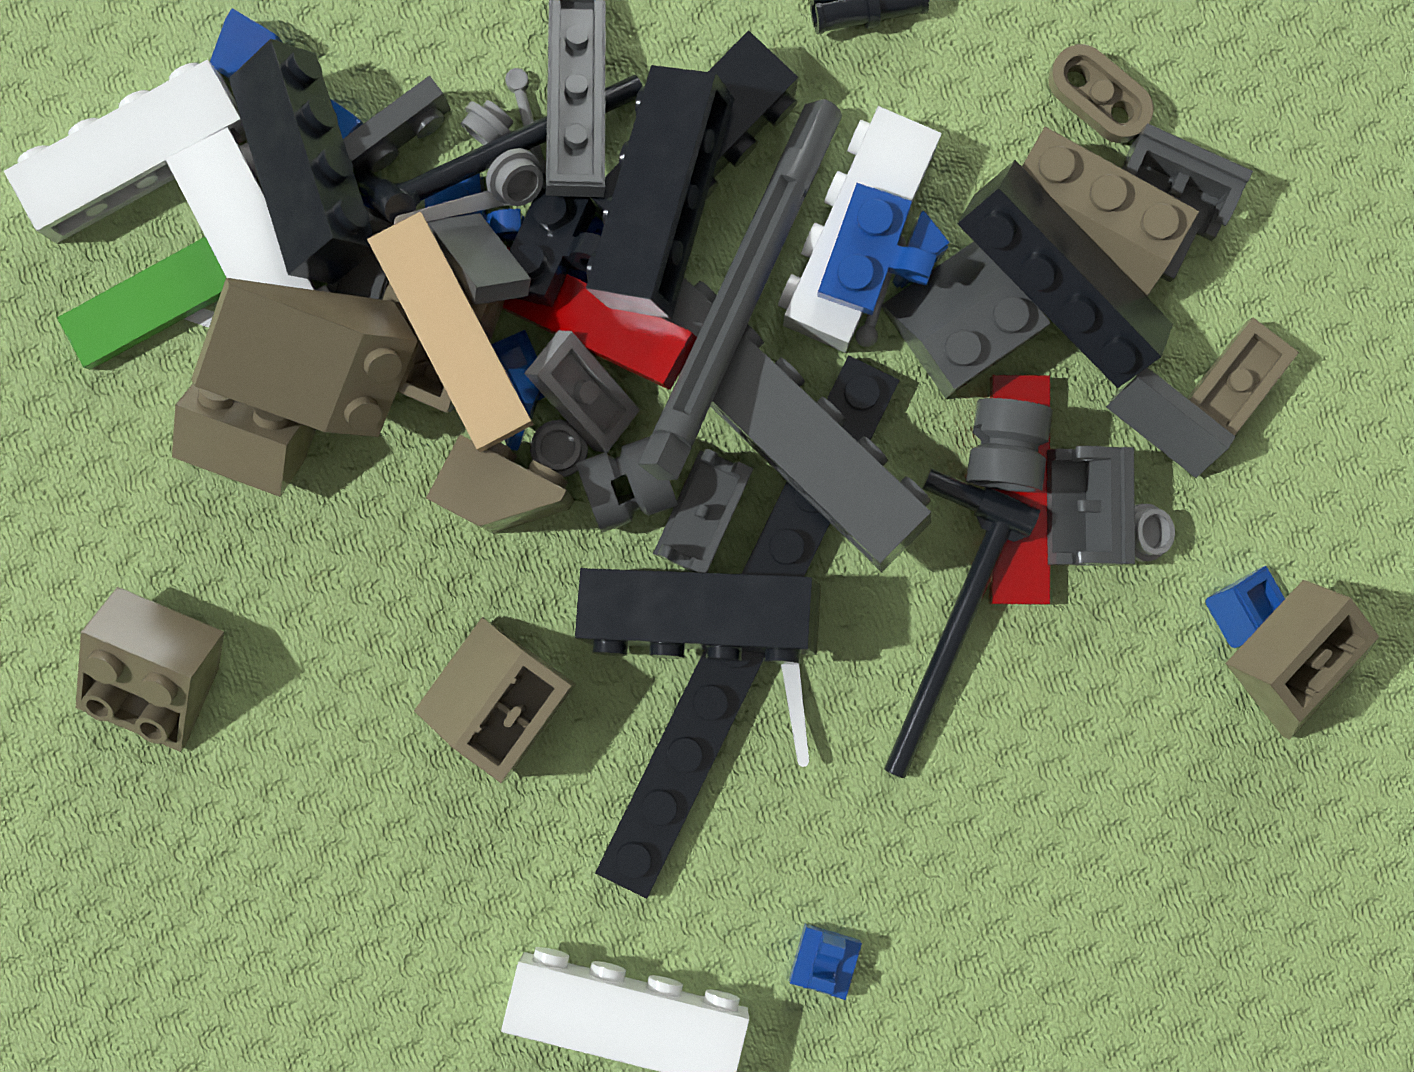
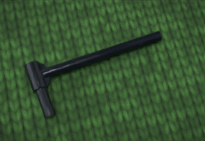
(401, 198)
(1003, 520)

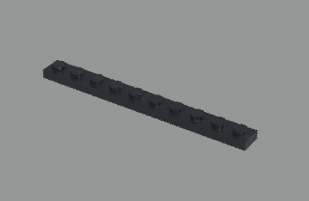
(721, 686)

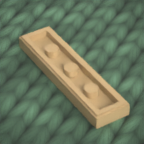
(450, 332)

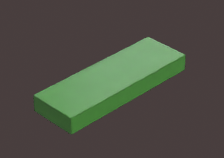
(144, 304)

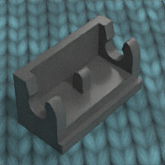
(1189, 175)
(1091, 506)
(703, 512)

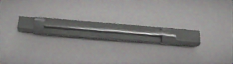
(740, 292)

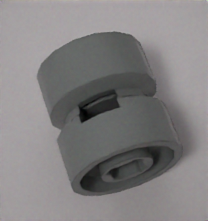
(1009, 445)
(648, 493)

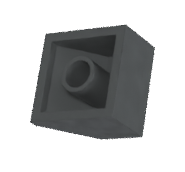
(964, 318)

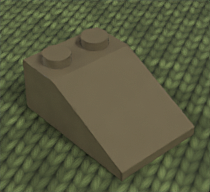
(306, 355)

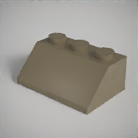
(1118, 211)

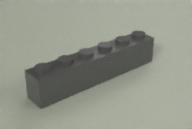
(809, 445)

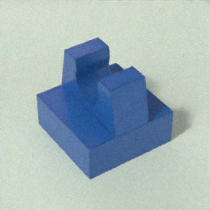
(825, 961)

